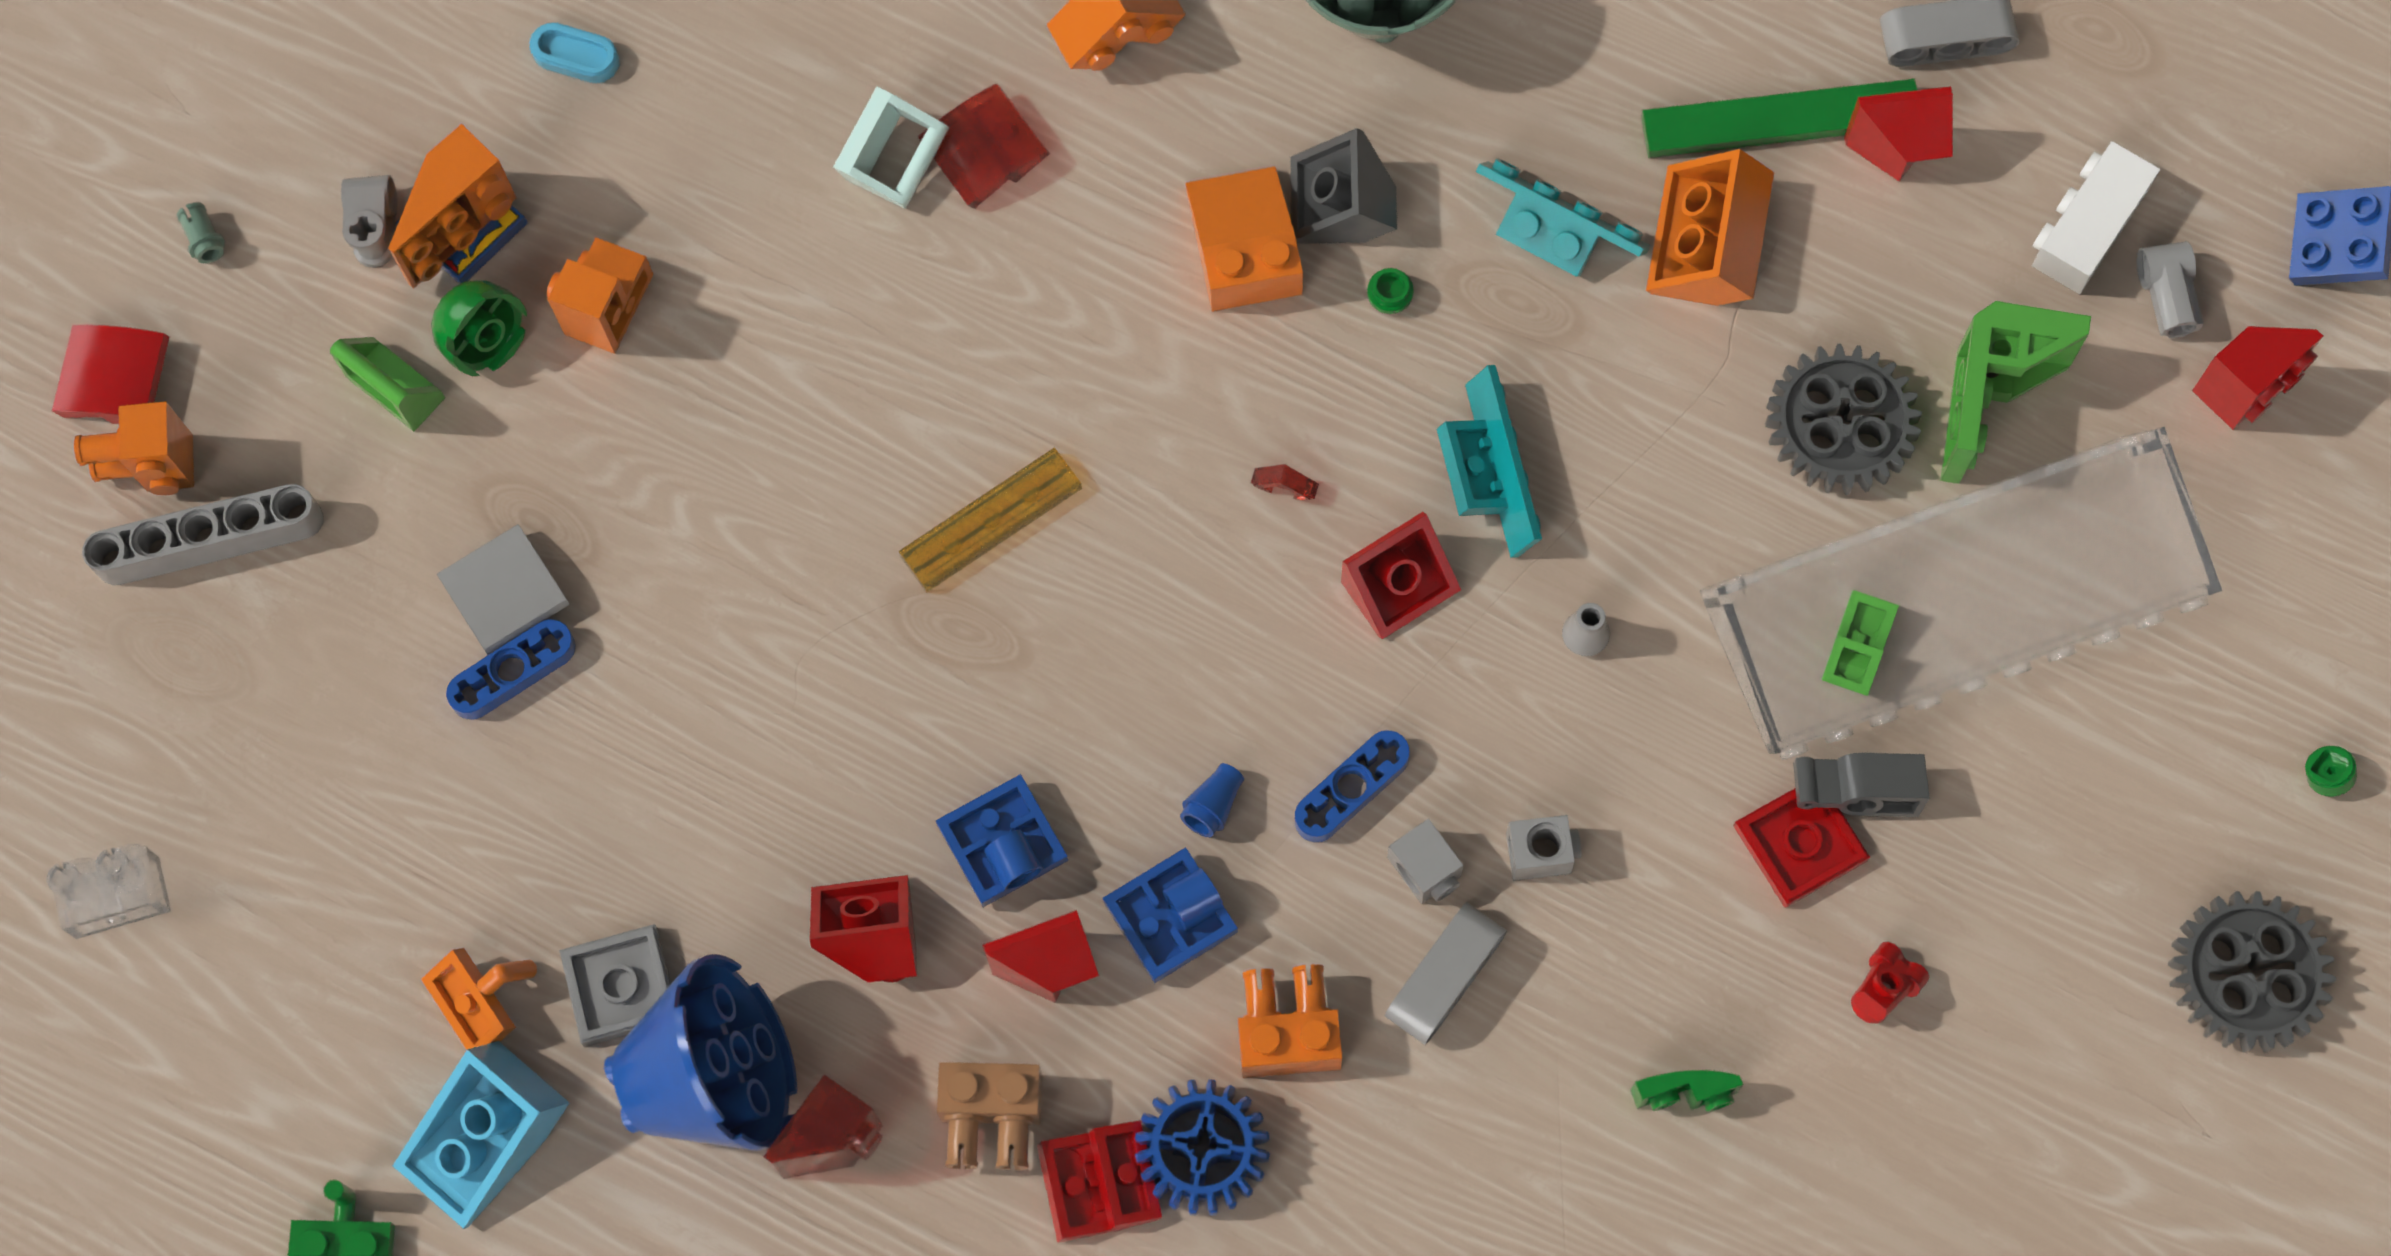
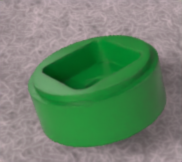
(2331, 771)

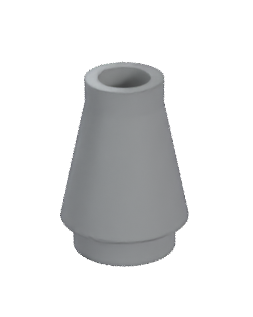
(1586, 639)

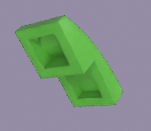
(1859, 642)

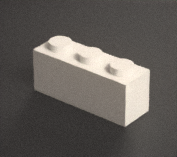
(2093, 216)

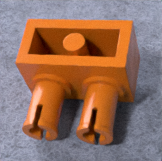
(148, 446)
(1293, 1041)

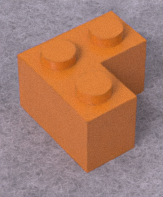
(1096, 30)
(599, 293)

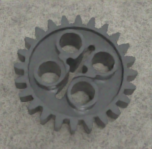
(1838, 380)
(2261, 1013)

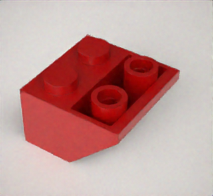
(2255, 370)

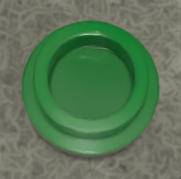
(1390, 291)

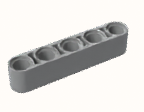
(182, 527)

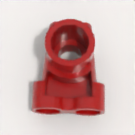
(1887, 983)

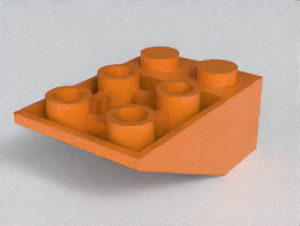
(450, 202)

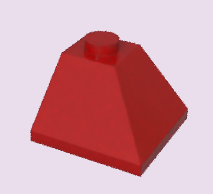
(866, 927)

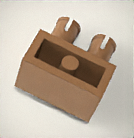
(989, 1094)

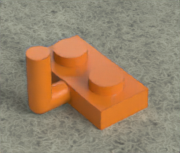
(469, 997)

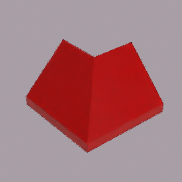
(1902, 128)
(1044, 957)

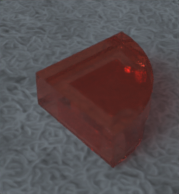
(1285, 478)

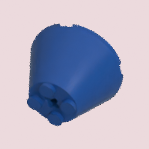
(707, 1062)

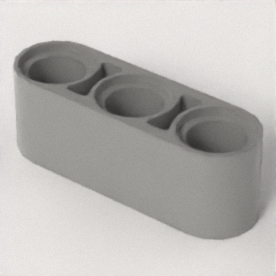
(1948, 31)
(1445, 973)

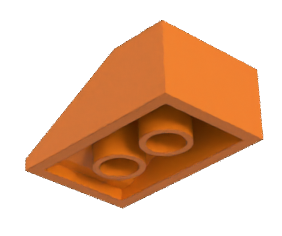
(1245, 238)

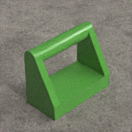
(387, 379)

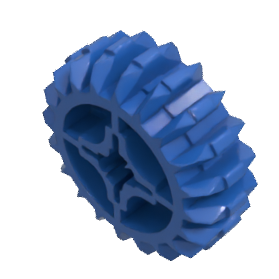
(1208, 1104)

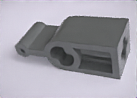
(1864, 784)

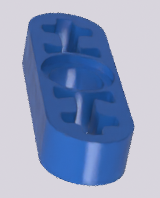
(508, 689)
(1385, 771)

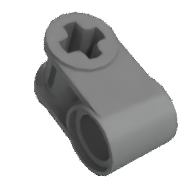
(369, 217)

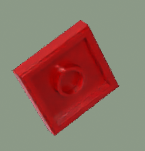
(1800, 846)

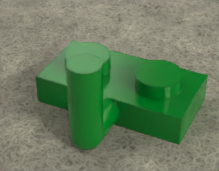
(343, 1234)

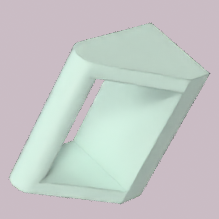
(870, 138)

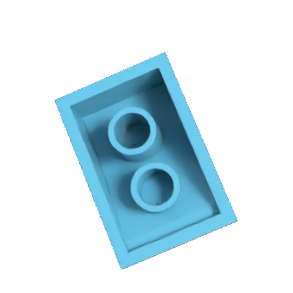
(479, 1131)

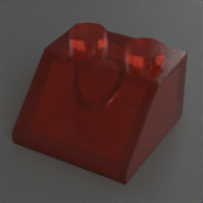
(825, 1133)

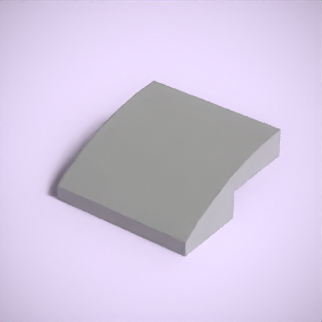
(503, 589)

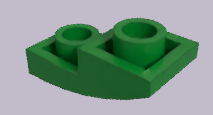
(1700, 1087)

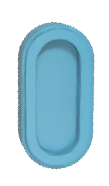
(574, 52)

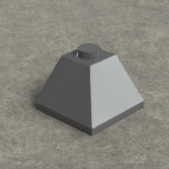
(1341, 192)

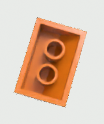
(1711, 229)

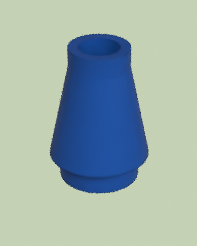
(1211, 802)

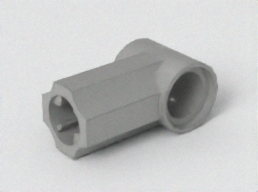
(2169, 276)

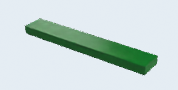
(1757, 119)

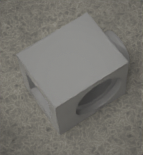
(1426, 862)
(1526, 862)

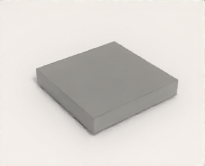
(614, 982)

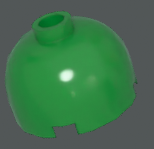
(478, 326)

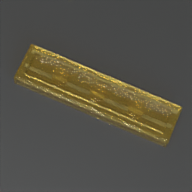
(990, 520)

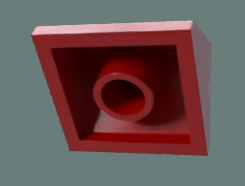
(1399, 576)

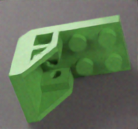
(2025, 350)

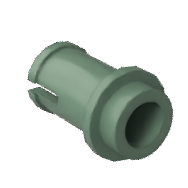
(204, 241)

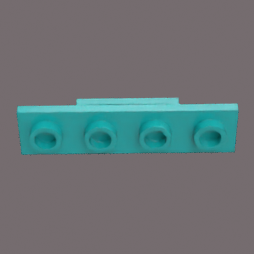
(1552, 226)
(1487, 464)

